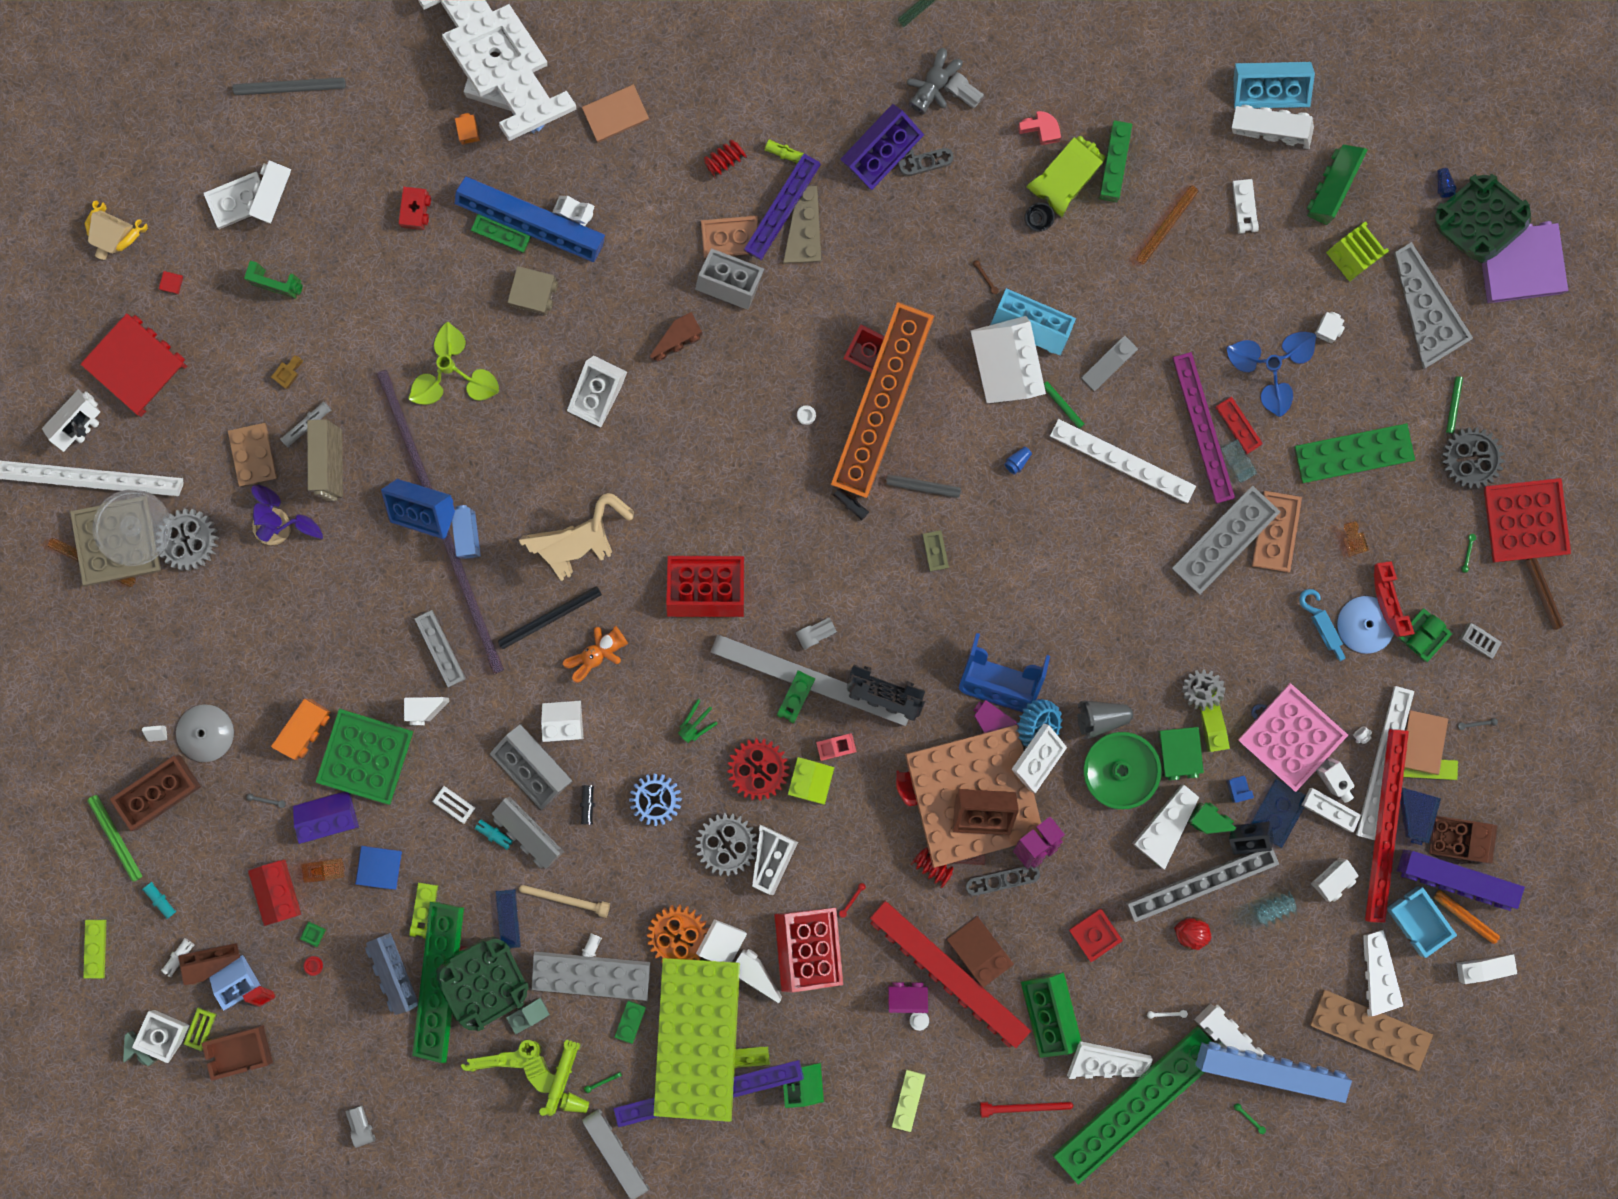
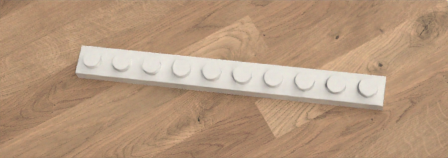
(90, 478)

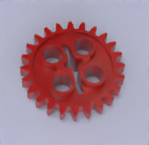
(770, 755)

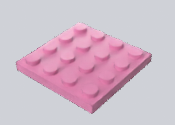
(1292, 737)

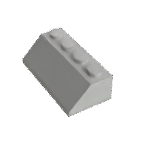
(530, 767)
(527, 832)

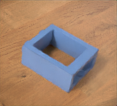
(465, 533)

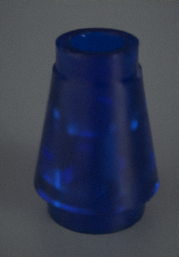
(1446, 185)

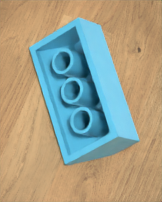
(1273, 84)
(1048, 325)

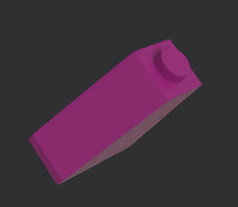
(991, 718)

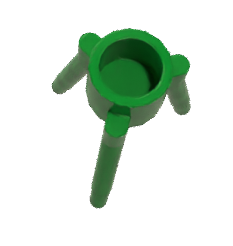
(688, 732)

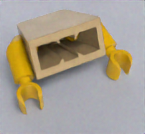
(109, 232)

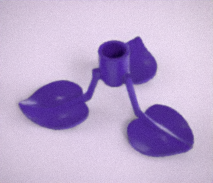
(270, 520)

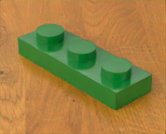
(501, 233)

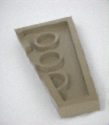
(804, 232)

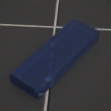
(508, 917)

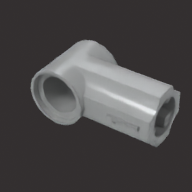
(962, 89)
(813, 634)
(361, 1130)

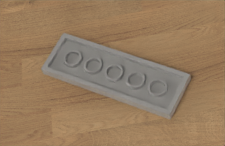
(1226, 540)
(590, 976)

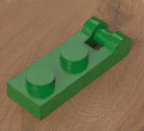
(796, 696)

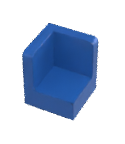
(1239, 789)

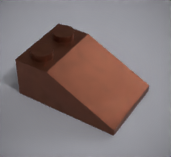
(980, 951)

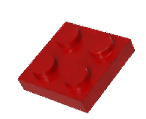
(1095, 935)

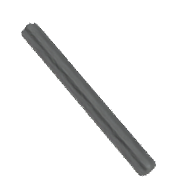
(289, 86)

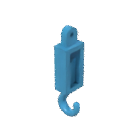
(1323, 624)

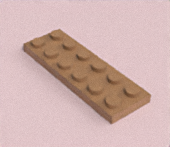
(1375, 1033)

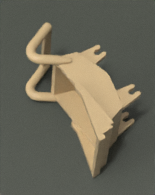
(574, 542)

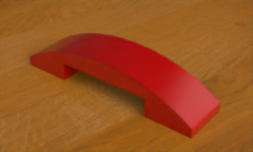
(1387, 598)

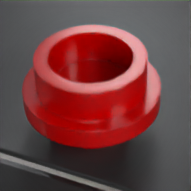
(313, 965)

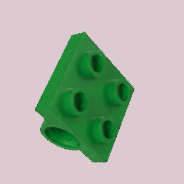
(1428, 636)

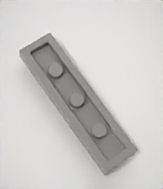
(440, 648)

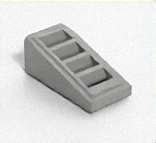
(1466, 634)

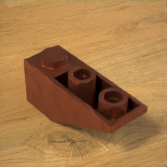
(680, 332)

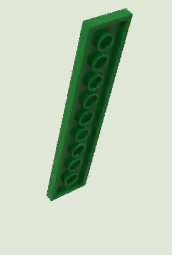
(1133, 1108)

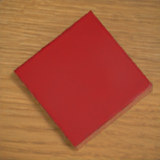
(171, 282)

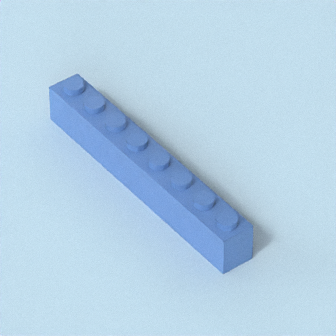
(1273, 1072)

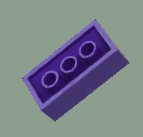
(882, 146)

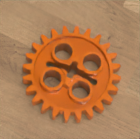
(687, 922)

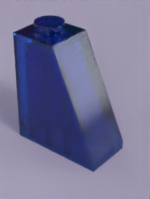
(1418, 815)

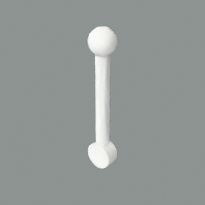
(1182, 1013)

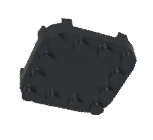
(885, 694)

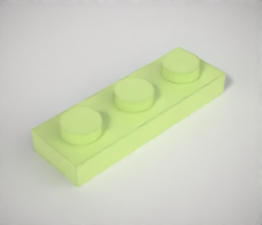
(908, 1100)

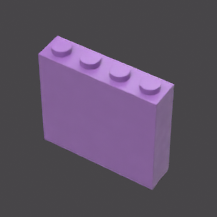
(1527, 266)

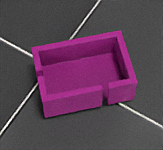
(1033, 849)

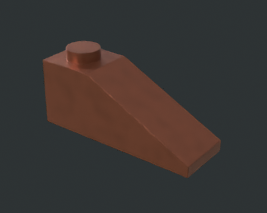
(203, 964)

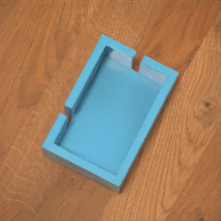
(1421, 921)

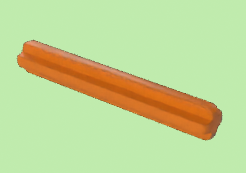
(1466, 917)

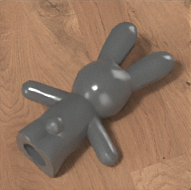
(935, 80)

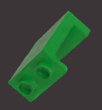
(256, 278)
(1181, 753)

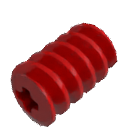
(724, 157)
(941, 873)

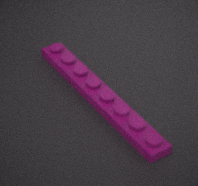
(1203, 428)

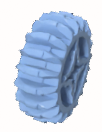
(645, 813)

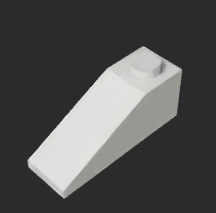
(1486, 969)
(755, 974)

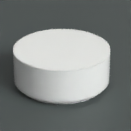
(806, 415)

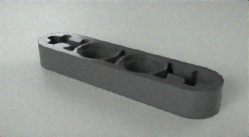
(1002, 877)

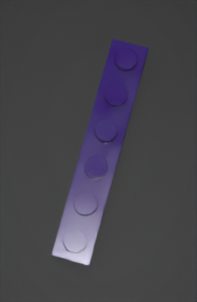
(782, 206)

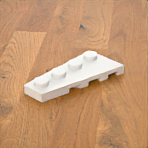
(1382, 982)
(1105, 1061)

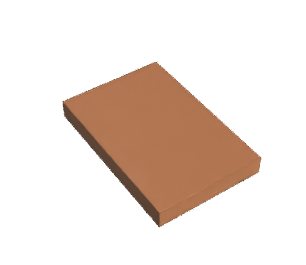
(615, 113)
(728, 234)
(1425, 742)

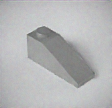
(1109, 363)

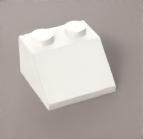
(423, 709)
(562, 721)
(1335, 880)
(160, 1036)

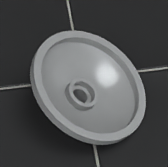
(217, 730)

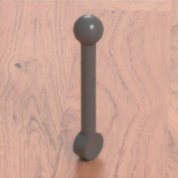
(1461, 726)
(281, 804)

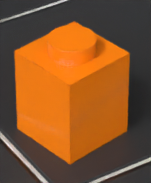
(467, 128)

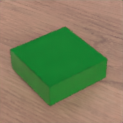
(313, 934)

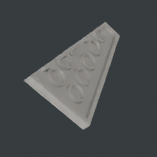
(1432, 316)

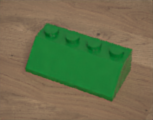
(1336, 183)
(1051, 1015)

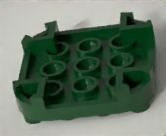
(1483, 218)
(481, 983)

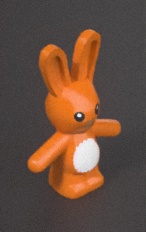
(593, 655)

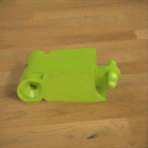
(1067, 174)

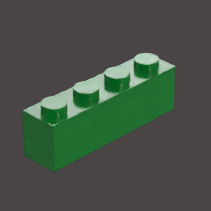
(1115, 161)

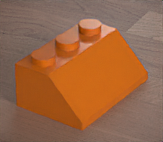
(301, 729)

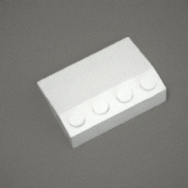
(1008, 361)

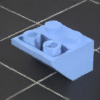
(233, 982)

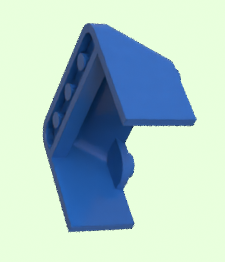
(1000, 683)

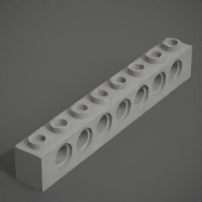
(1200, 884)

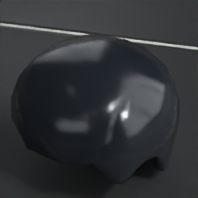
(1034, 213)

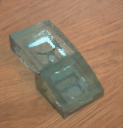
(1238, 461)

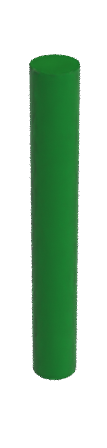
(1063, 405)
(1454, 405)

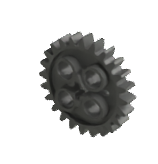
(1475, 474)

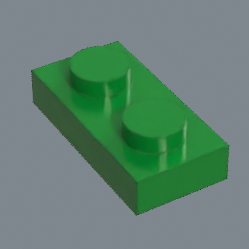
(630, 1022)

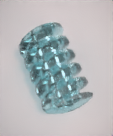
(1275, 909)

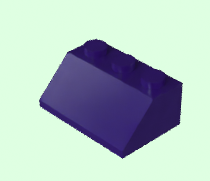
(324, 817)

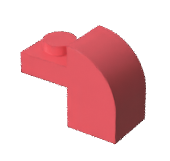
(1045, 125)
(836, 747)

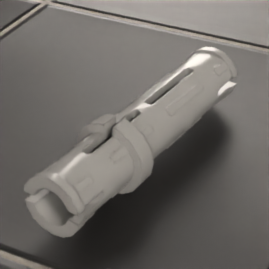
(301, 427)

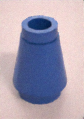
(1018, 460)

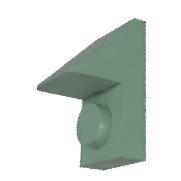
(528, 1016)
(129, 1052)

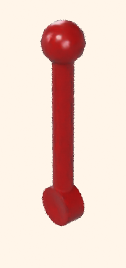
(843, 913)

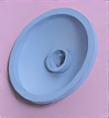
(1353, 627)

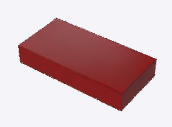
(259, 996)

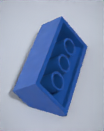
(418, 508)

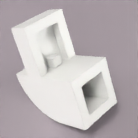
(573, 210)

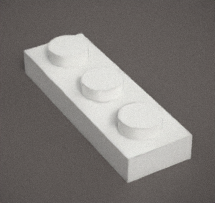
(1331, 810)

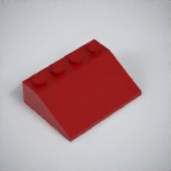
(705, 586)
(808, 949)

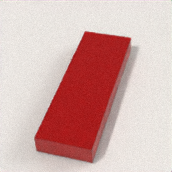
(1238, 425)

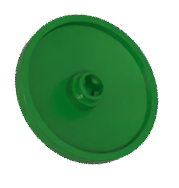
(1122, 770)

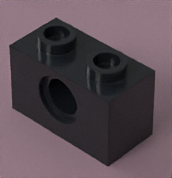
(1252, 838)

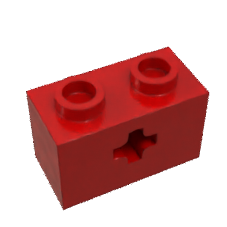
(411, 198)

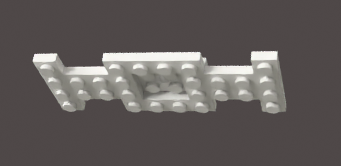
(509, 74)

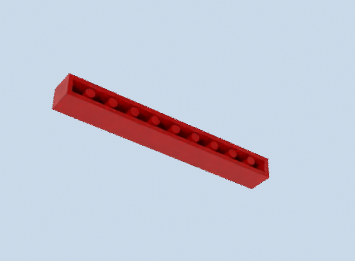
(950, 974)

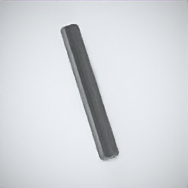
(924, 486)

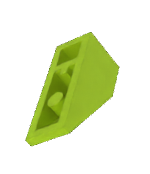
(1214, 728)

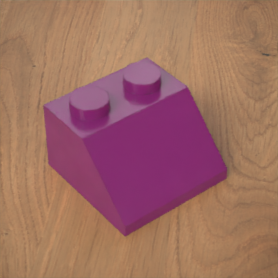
(907, 998)

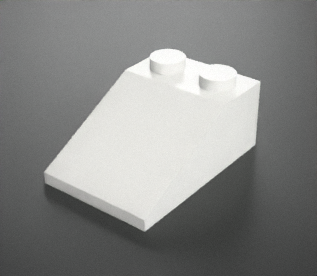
(596, 390)

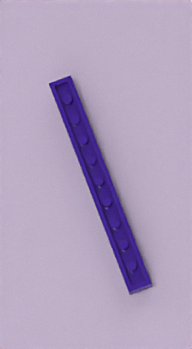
(743, 1085)

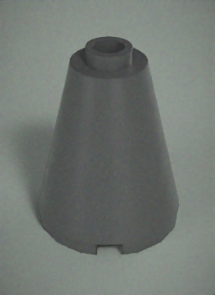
(1102, 717)

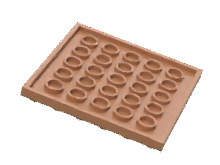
(971, 764)

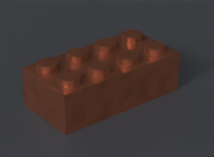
(155, 793)

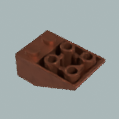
(1463, 839)

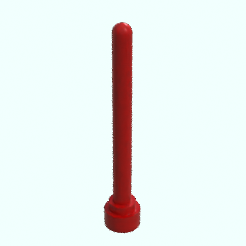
(987, 1109)

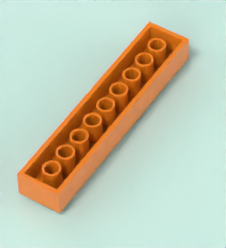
(882, 399)

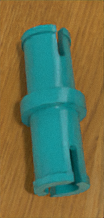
(493, 834)
(159, 900)

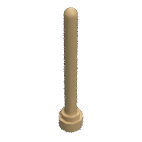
(600, 908)

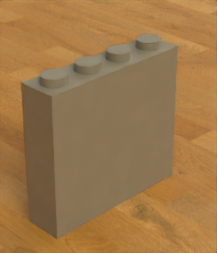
(325, 459)

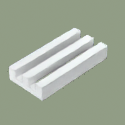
(451, 812)

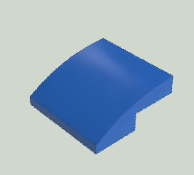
(378, 867)

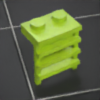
(1350, 256)

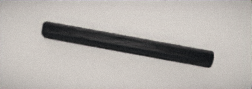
(549, 617)

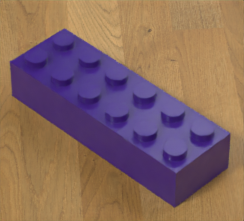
(1464, 880)

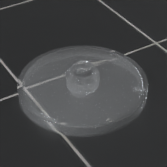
(132, 527)

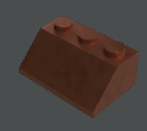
(985, 812)

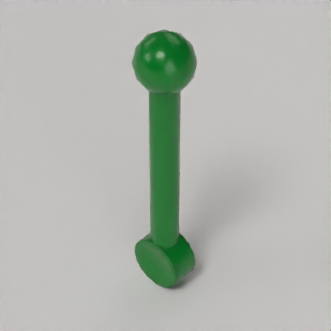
(1472, 537)
(588, 1089)
(1261, 1129)

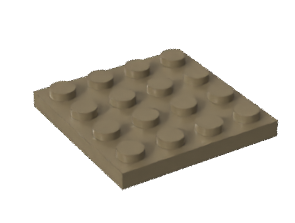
(93, 564)

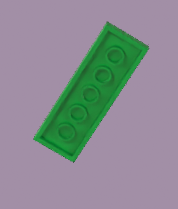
(1354, 453)

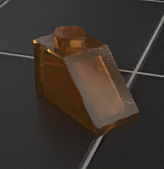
(323, 870)

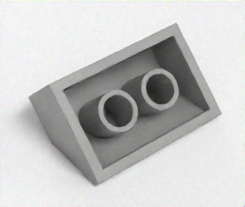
(729, 279)

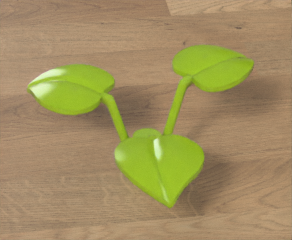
(447, 342)

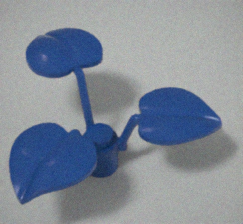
(1246, 355)

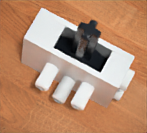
(72, 420)

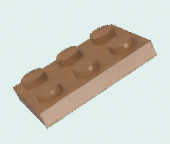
(252, 454)

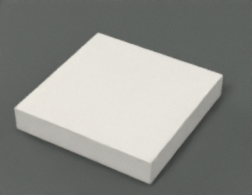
(721, 942)

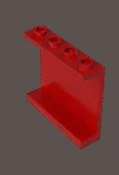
(133, 363)

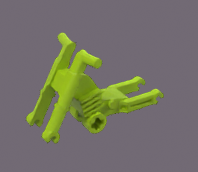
(535, 1069)

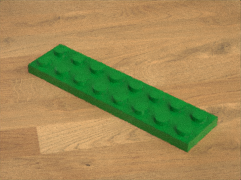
(433, 1012)

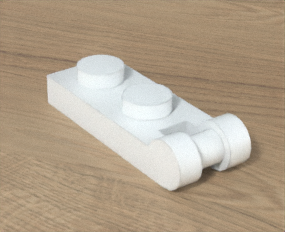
(1245, 205)

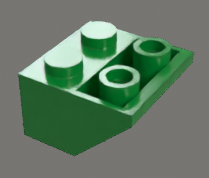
(1208, 821)
(806, 1091)

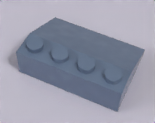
(392, 974)

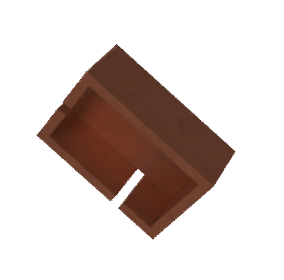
(237, 1052)

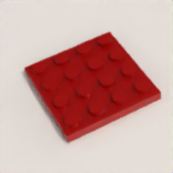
(1527, 520)

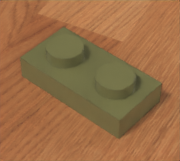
(935, 551)

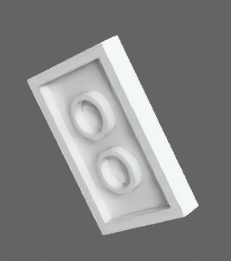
(231, 200)
(1039, 758)

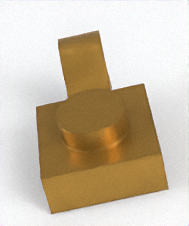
(286, 374)

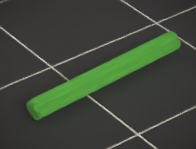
(114, 838)

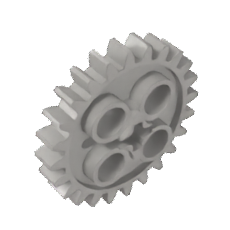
(202, 533)
(711, 854)

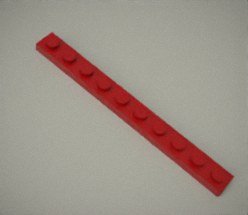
(1386, 825)

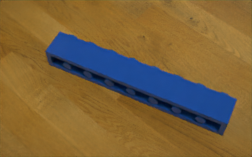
(529, 219)

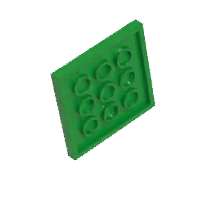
(364, 756)

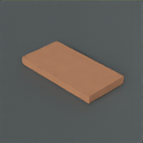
(1276, 542)

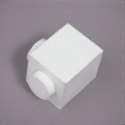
(1330, 327)

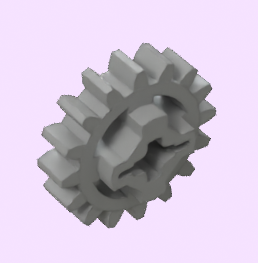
(1203, 690)

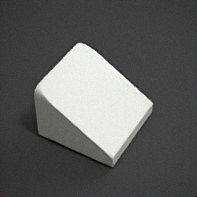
(155, 733)

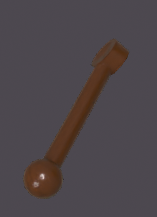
(994, 290)

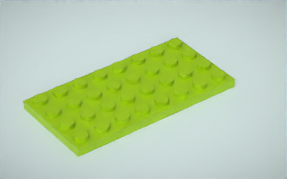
(697, 1039)

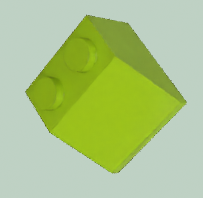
(810, 780)

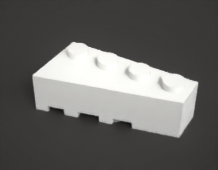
(1273, 125)
(1165, 829)
(1223, 1030)

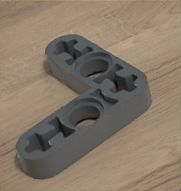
(916, 161)

